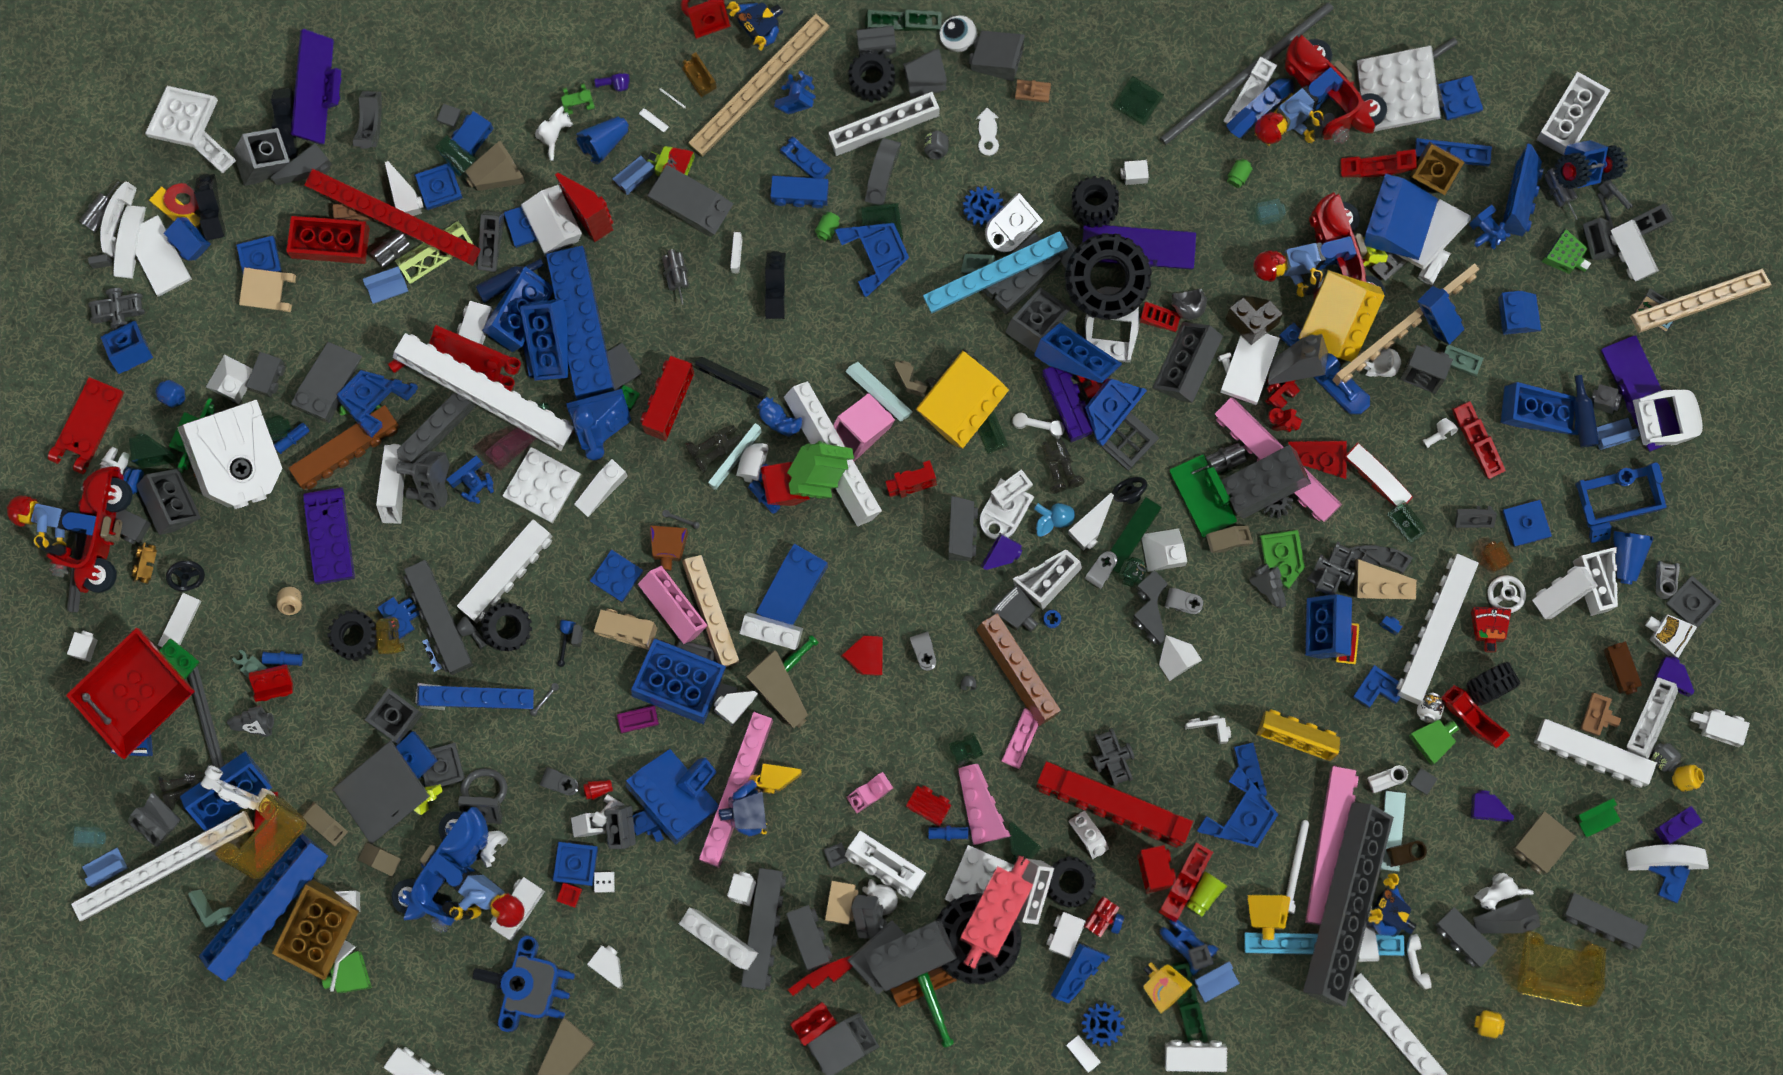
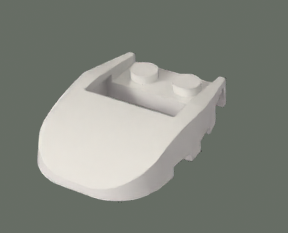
(1119, 350)
(1687, 415)

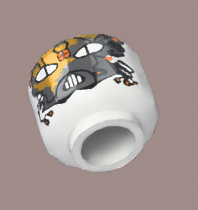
(1430, 708)

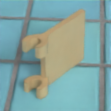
(264, 289)

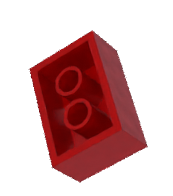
(1156, 869)

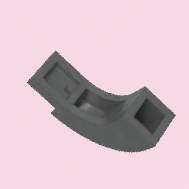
(370, 120)
(881, 171)

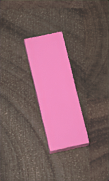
(1020, 740)

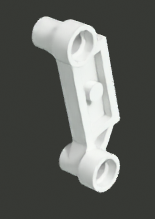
(230, 792)

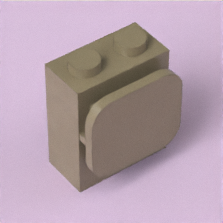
(1543, 843)

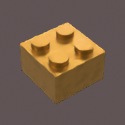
(1437, 168)

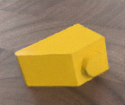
(777, 777)

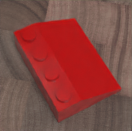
(587, 206)

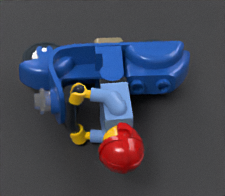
(462, 839)

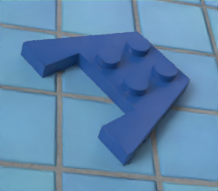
(882, 247)
(366, 393)
(1250, 818)

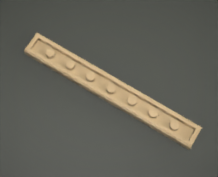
(1700, 300)

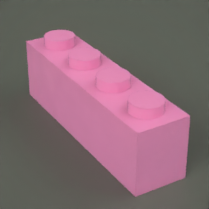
(672, 604)

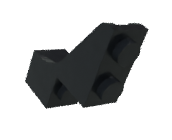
(283, 104)
(208, 201)
(775, 285)

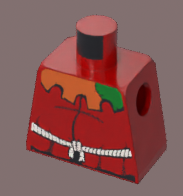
(1490, 626)

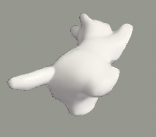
(549, 130)
(1502, 888)

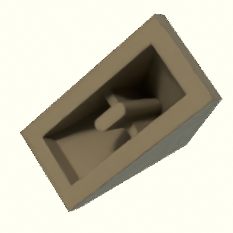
(379, 859)

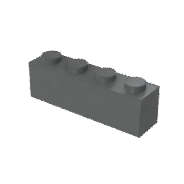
(1605, 921)

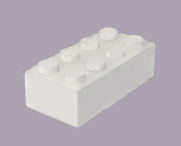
(1573, 113)

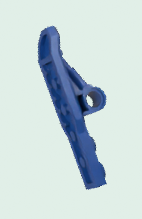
(1348, 395)

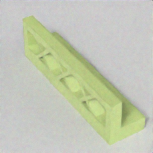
(424, 250)

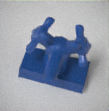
(798, 97)
(1492, 232)
(470, 478)

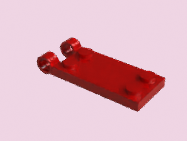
(476, 356)
(87, 423)

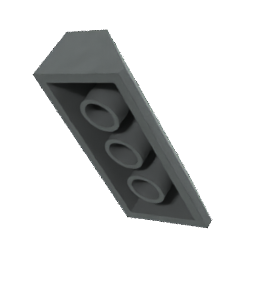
(1188, 361)
(911, 955)

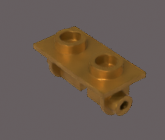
(141, 570)

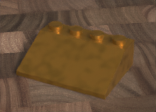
(316, 930)

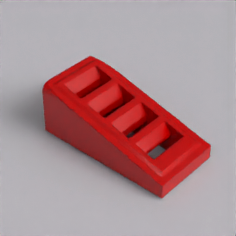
(1150, 321)

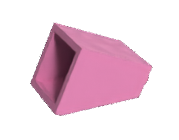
(863, 424)

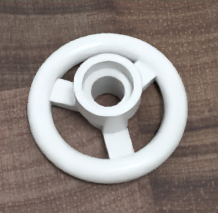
(1507, 587)

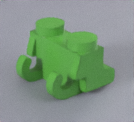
(576, 99)

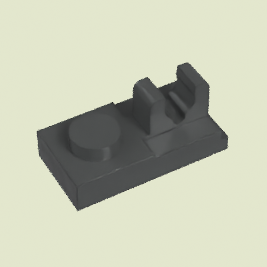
(1475, 518)

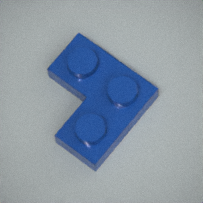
(1377, 683)
(1673, 882)

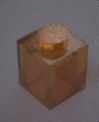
(1497, 556)

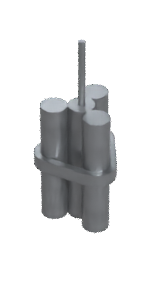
(1561, 194)
(94, 215)
(391, 248)
(675, 271)
(1225, 458)

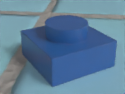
(1391, 625)

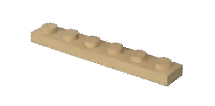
(710, 611)

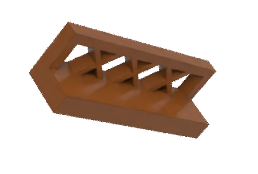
(911, 989)

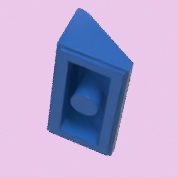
(697, 777)

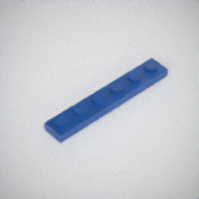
(474, 697)

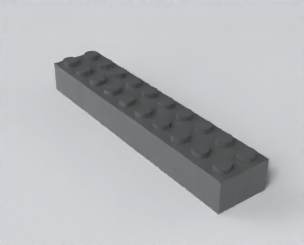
(1348, 904)

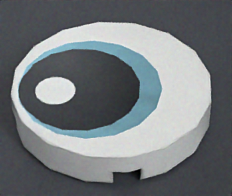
(958, 33)

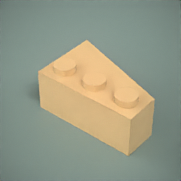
(1381, 583)
(625, 628)

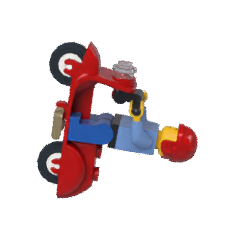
(1312, 67)
(1336, 244)
(102, 498)

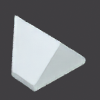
(1177, 657)

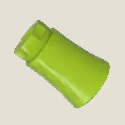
(1205, 894)

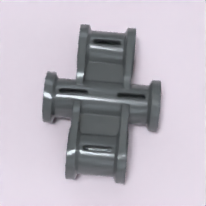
(116, 308)
(1334, 569)
(1115, 764)

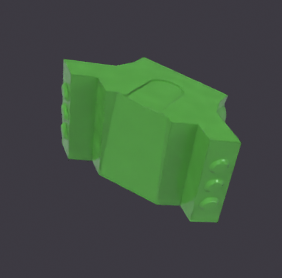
(818, 469)

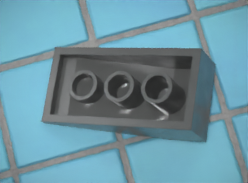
(690, 200)
(324, 381)

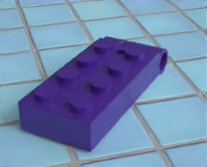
(329, 536)

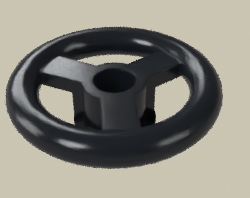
(1130, 493)
(184, 571)

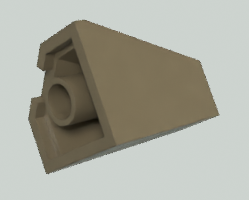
(494, 170)

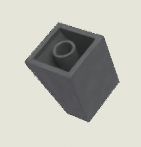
(997, 54)
(260, 155)
(843, 1045)

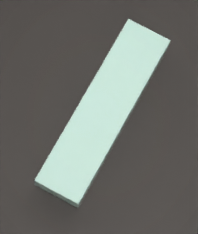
(879, 391)
(734, 457)
(1394, 806)

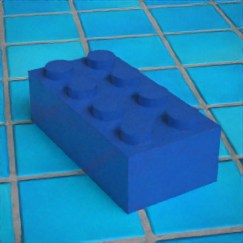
(209, 808)

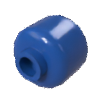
(170, 393)

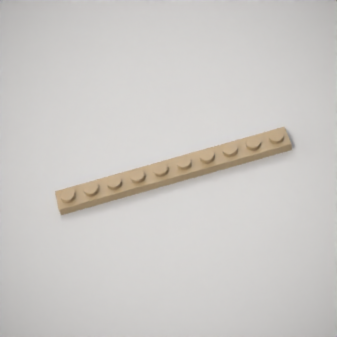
(758, 85)
(1400, 330)

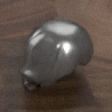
(1190, 304)

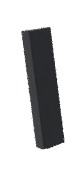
(731, 378)

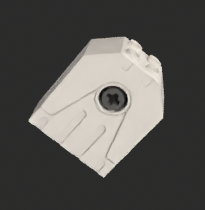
(231, 441)

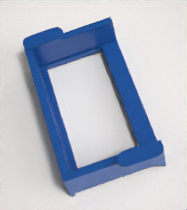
(1654, 477)

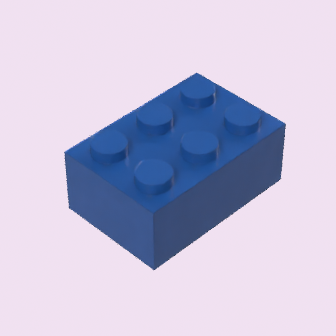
(1328, 626)

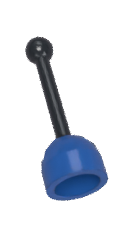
(566, 628)

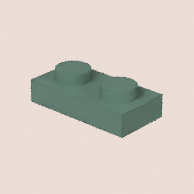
(1464, 360)

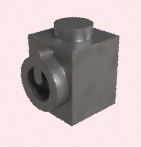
(1606, 399)

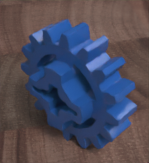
(975, 208)
(1092, 1033)

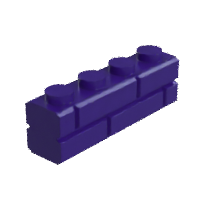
(1068, 403)

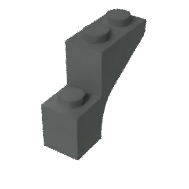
(1149, 616)

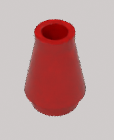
(595, 789)

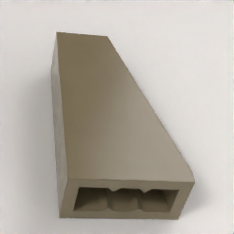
(777, 688)
(566, 1050)

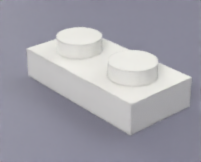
(1011, 488)

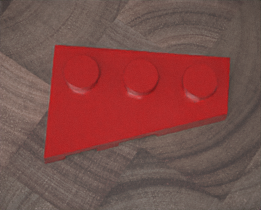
(1323, 455)

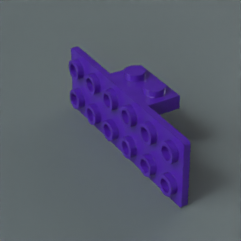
(315, 87)
(1161, 247)
(1636, 380)

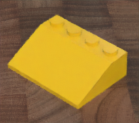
(1343, 314)
(962, 400)
(1298, 735)

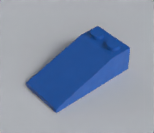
(506, 322)
(546, 338)
(1074, 354)
(1538, 409)
(792, 586)

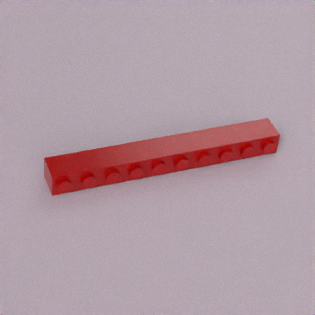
(393, 217)

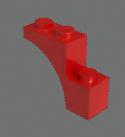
(1476, 720)

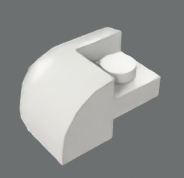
(752, 461)

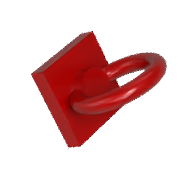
(706, 17)

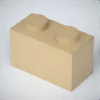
(840, 903)

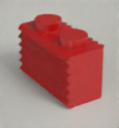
(928, 805)

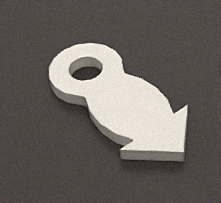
(988, 131)

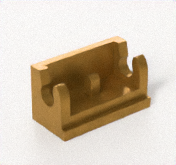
(699, 75)

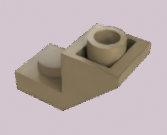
(905, 373)
(1229, 538)
(324, 824)

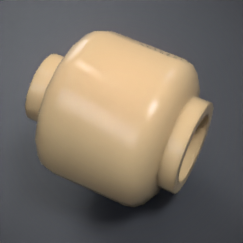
(289, 600)

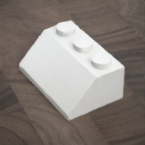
(551, 220)

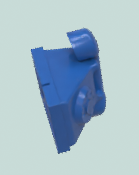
(598, 419)

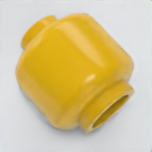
(1688, 778)
(1489, 1024)

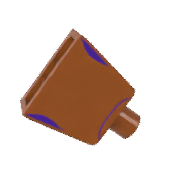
(668, 544)

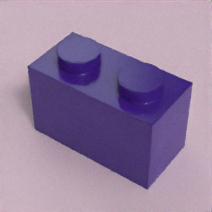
(1678, 825)

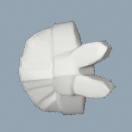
(1385, 365)
(487, 852)
(885, 894)

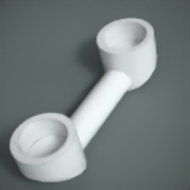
(1056, 428)
(1412, 945)

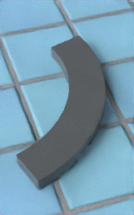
(1374, 555)

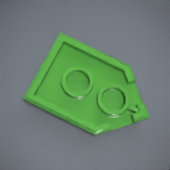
(1285, 552)

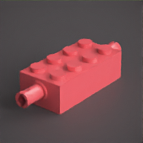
(996, 912)

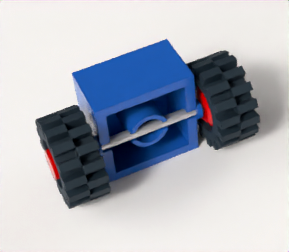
(1589, 163)

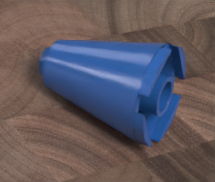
(602, 138)
(1630, 555)

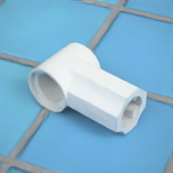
(1430, 273)
(1386, 779)

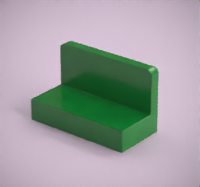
(1598, 818)

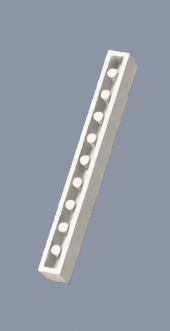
(483, 392)

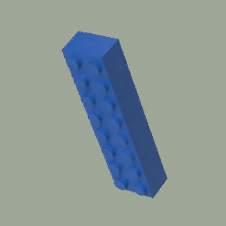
(585, 336)
(263, 907)

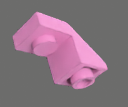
(870, 792)

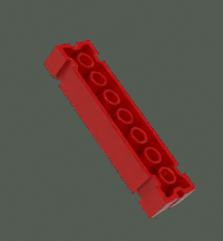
(1114, 804)

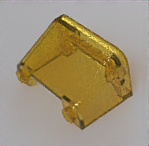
(268, 842)
(1561, 972)

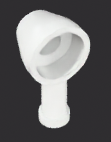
(1443, 427)

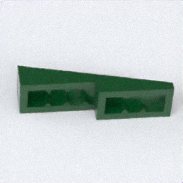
(908, 20)
(1134, 532)
(1190, 1007)

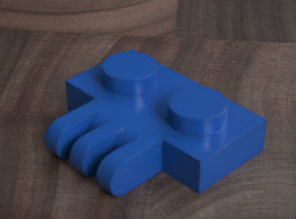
(402, 613)

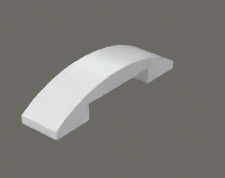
(1254, 86)
(214, 153)
(112, 215)
(127, 241)
(1666, 855)

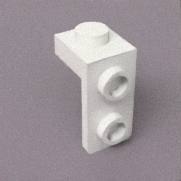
(1222, 731)
(1089, 834)

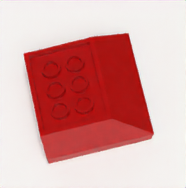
(134, 690)

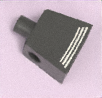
(1016, 610)

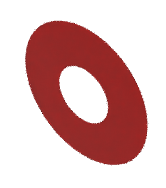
(172, 205)

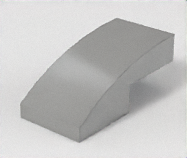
(1387, 269)

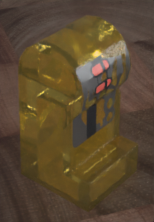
(388, 636)

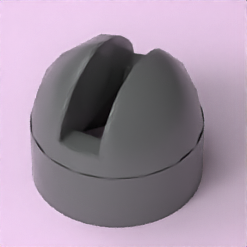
(968, 681)

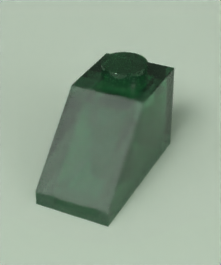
(1021, 844)

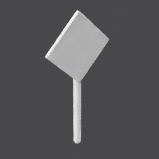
(345, 950)

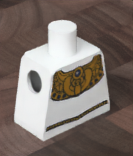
(1670, 634)

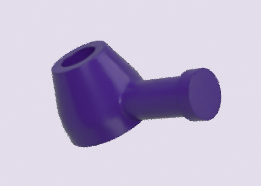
(619, 81)

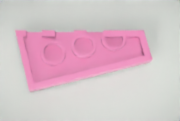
(982, 814)

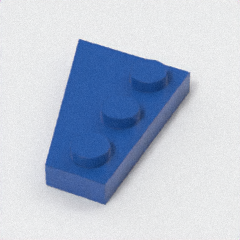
(1080, 967)

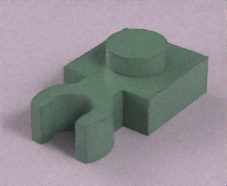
(249, 665)

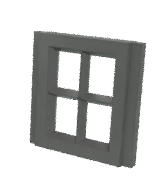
(1138, 427)

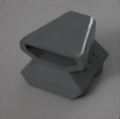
(925, 74)
(154, 820)

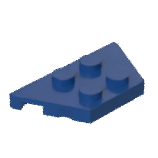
(1111, 407)

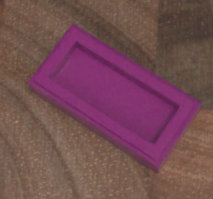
(637, 719)

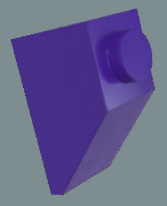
(1002, 552)
(1675, 672)
(1489, 807)

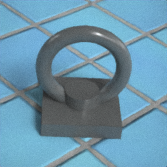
(487, 806)

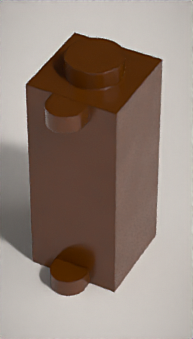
(1623, 668)

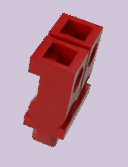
(912, 481)

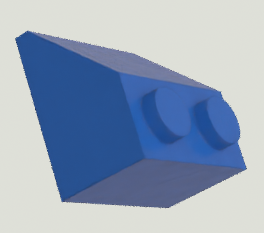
(1519, 312)
(126, 347)

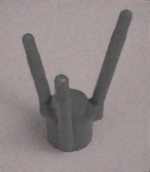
(1609, 190)

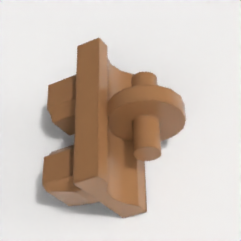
(1032, 91)

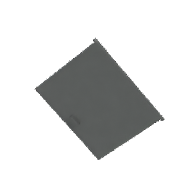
(379, 790)

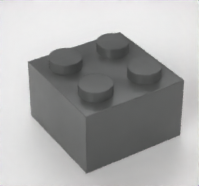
(393, 716)

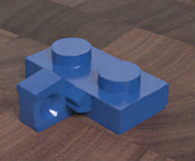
(645, 823)

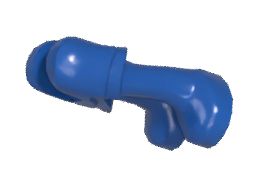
(1185, 935)

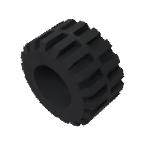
(871, 90)
(1092, 214)
(522, 626)
(339, 628)
(1493, 683)
(1088, 882)

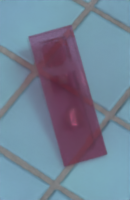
(509, 447)

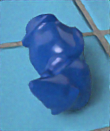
(774, 417)

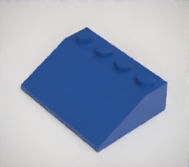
(1522, 192)
(1400, 218)
(678, 681)
(665, 802)

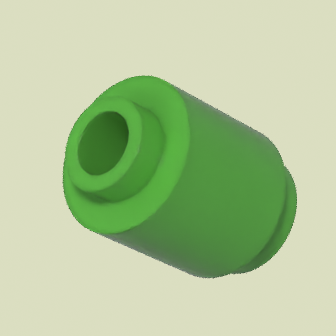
(1239, 173)
(827, 226)

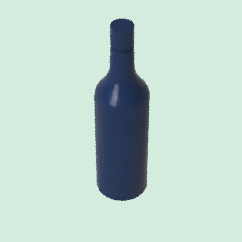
(503, 281)
(1585, 416)

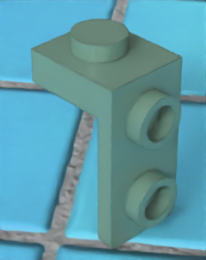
(205, 912)

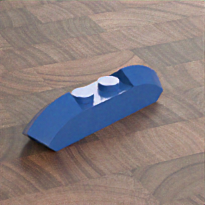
(1261, 105)

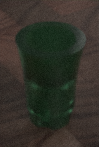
(455, 155)

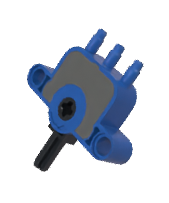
(538, 987)

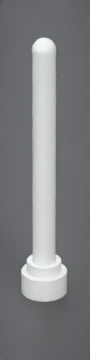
(1296, 864)

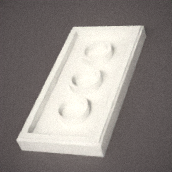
(1443, 228)
(160, 258)
(1249, 368)

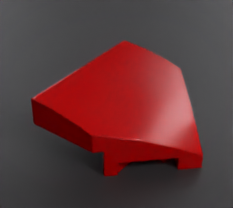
(866, 655)

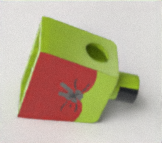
(674, 157)

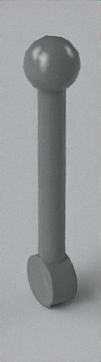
(695, 525)
(554, 687)
(86, 698)

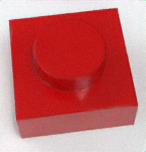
(569, 895)

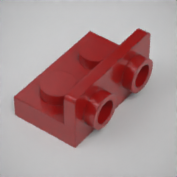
(271, 683)
(813, 1023)

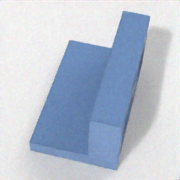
(634, 175)
(385, 284)
(1616, 433)
(104, 867)
(1216, 982)

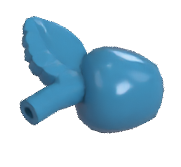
(1058, 516)

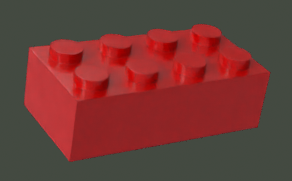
(328, 240)
(667, 398)

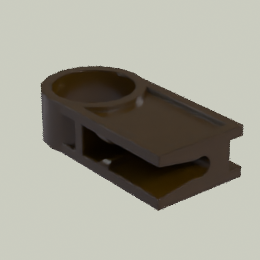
(1402, 853)

